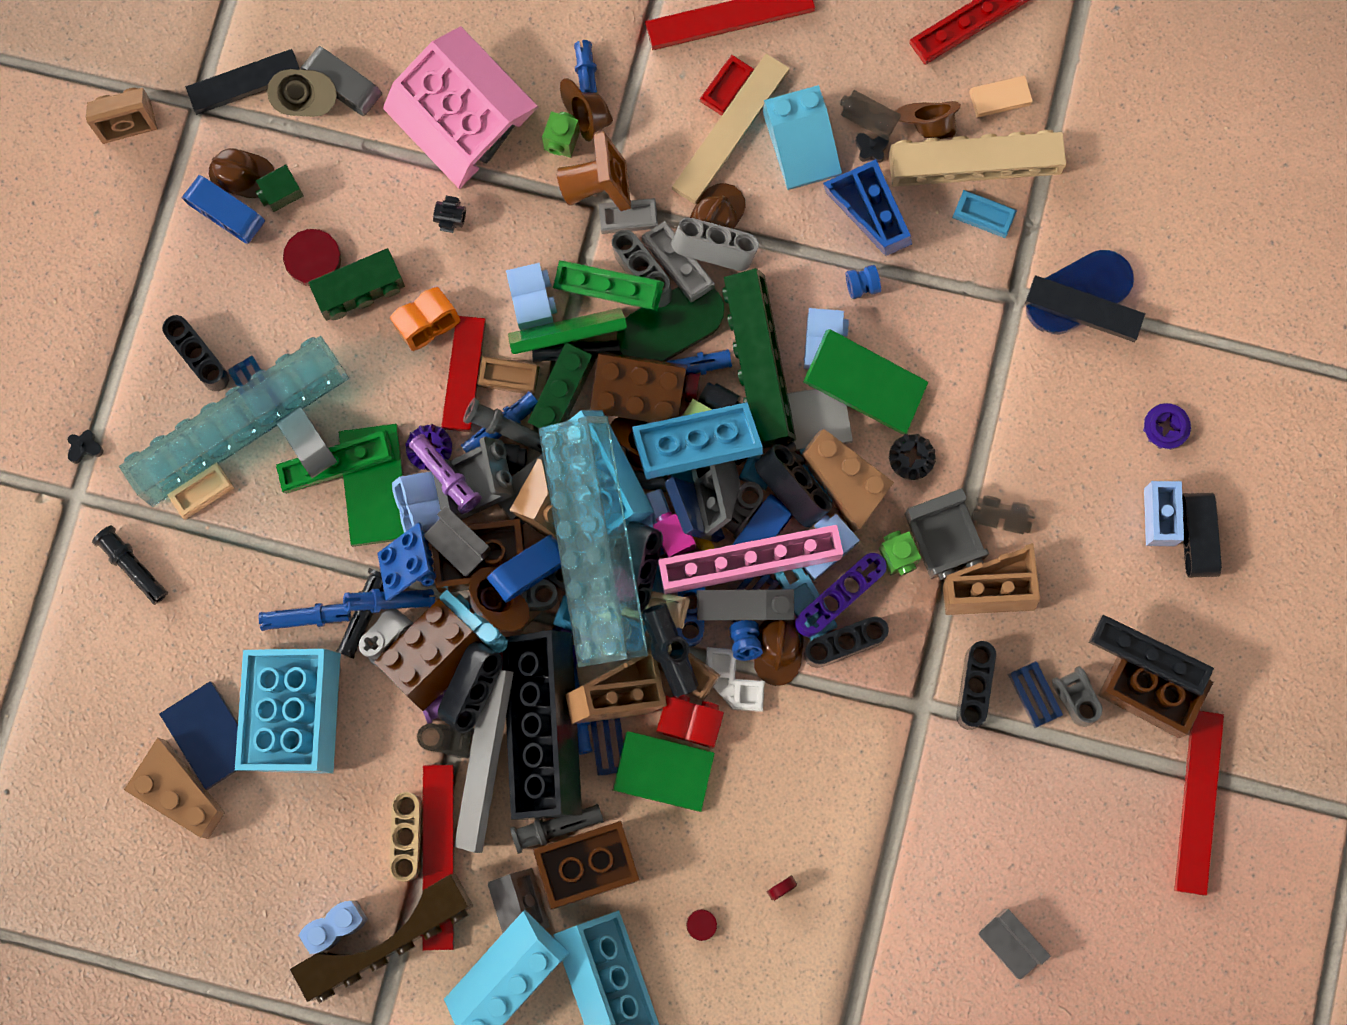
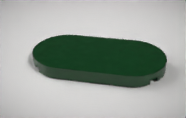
(671, 328)

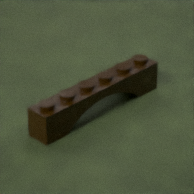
(326, 971)

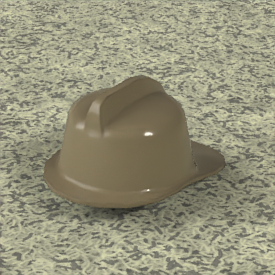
(301, 93)

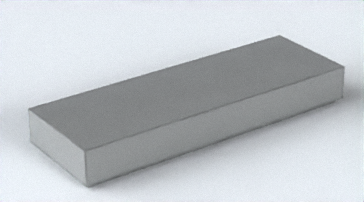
(683, 270)

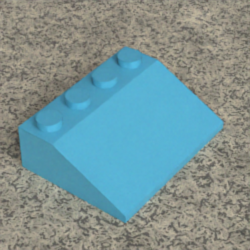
(288, 711)

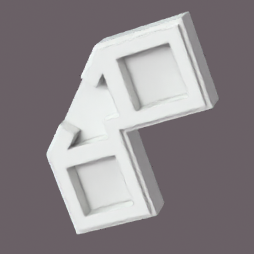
(737, 693)

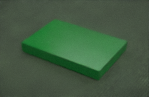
(663, 771)

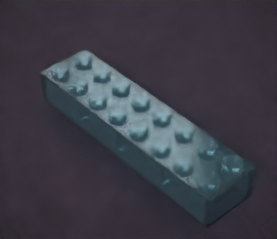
(233, 421)
(593, 541)

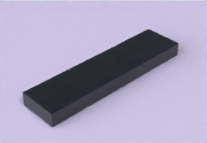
(238, 82)
(1085, 308)
(1151, 655)

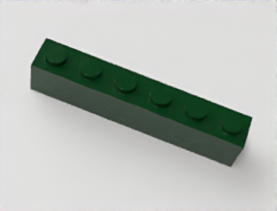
(759, 356)

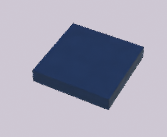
(687, 509)

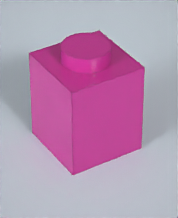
(674, 539)

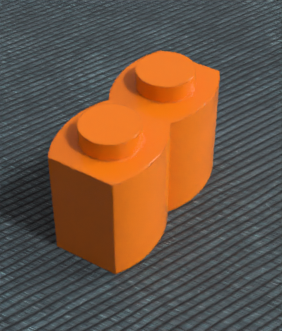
(425, 318)

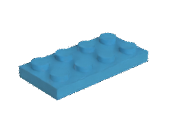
(697, 440)

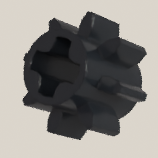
(449, 214)

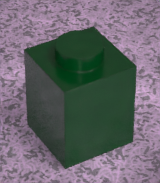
(278, 188)

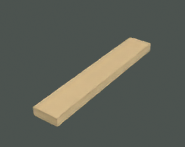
(730, 129)

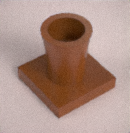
(604, 174)

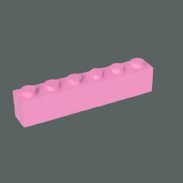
(750, 559)

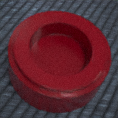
(692, 387)
(782, 888)
(701, 925)

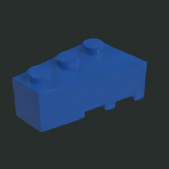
(871, 206)

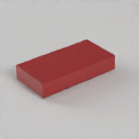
(726, 85)

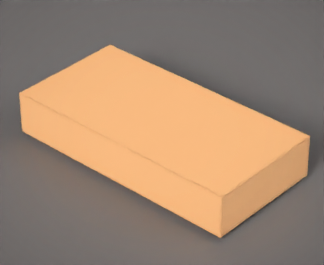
(1000, 96)
(200, 491)

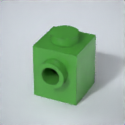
(561, 134)
(900, 553)

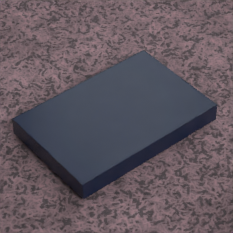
(204, 733)

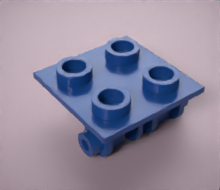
(405, 562)

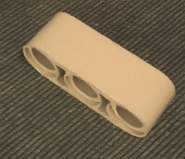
(398, 824)

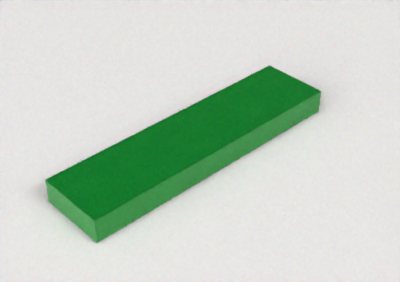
(608, 285)
(350, 457)

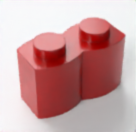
(690, 721)

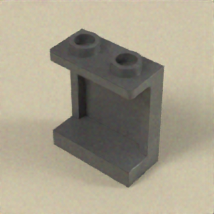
(485, 473)
(945, 534)

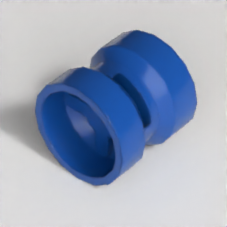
(863, 281)
(745, 638)

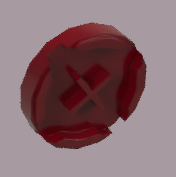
(311, 255)

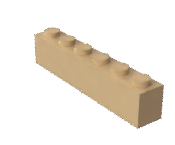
(977, 158)

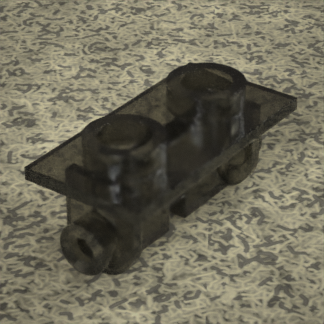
(869, 114)
(992, 510)

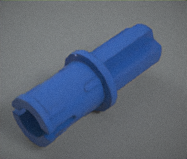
(585, 67)

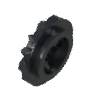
(900, 462)

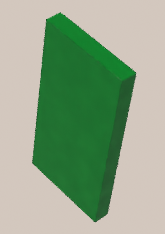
(567, 330)
(866, 381)
(370, 496)

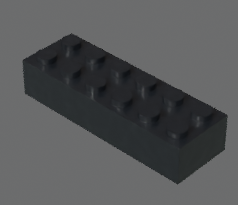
(539, 727)

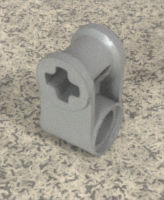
(383, 633)

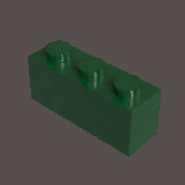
(356, 285)
(563, 386)

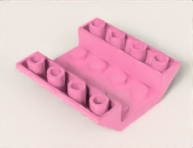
(456, 103)

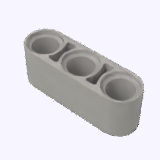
(714, 244)

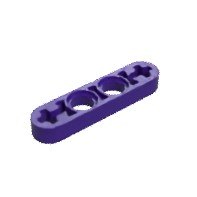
(841, 594)

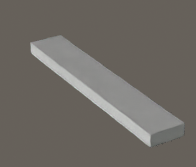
(483, 767)

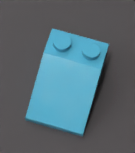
(802, 137)

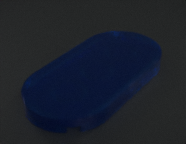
(1098, 274)

